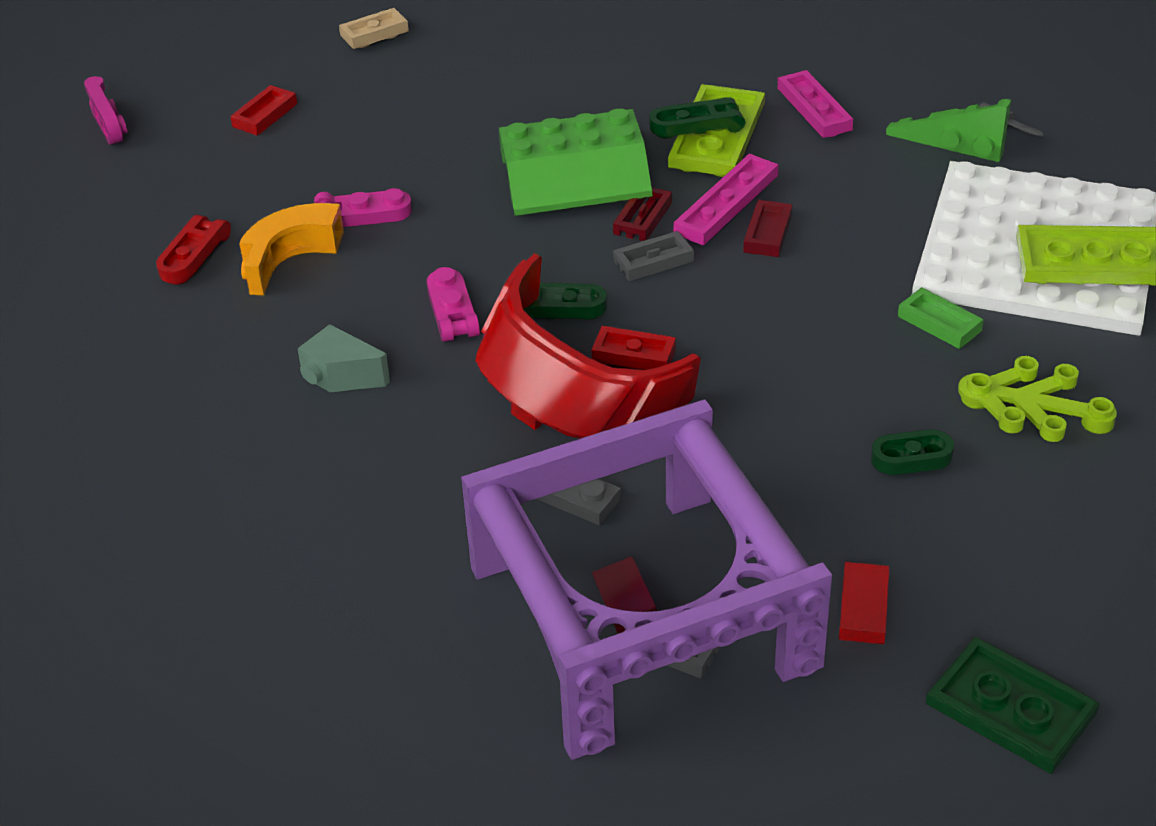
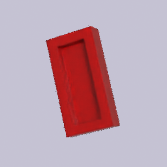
(263, 110)
(864, 603)

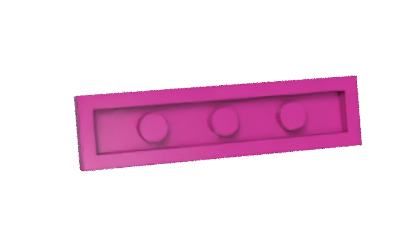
(726, 199)

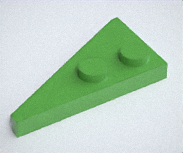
(968, 131)

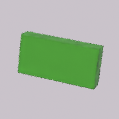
(940, 318)

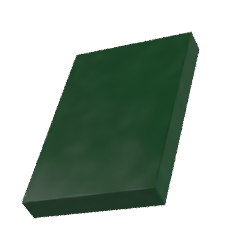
(1013, 704)

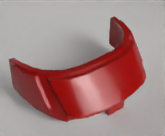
(560, 385)

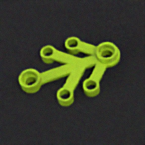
(988, 392)

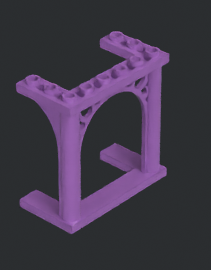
(696, 470)

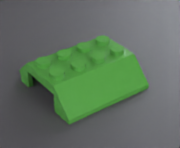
(575, 161)

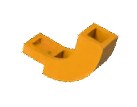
(287, 234)

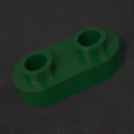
(912, 452)

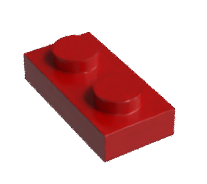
(633, 348)

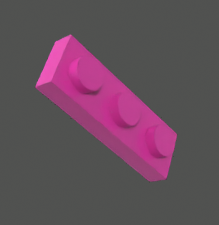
(815, 104)

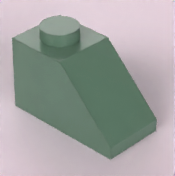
(342, 362)

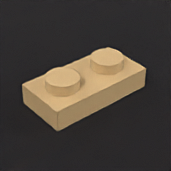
(373, 28)

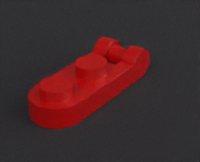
(191, 248)

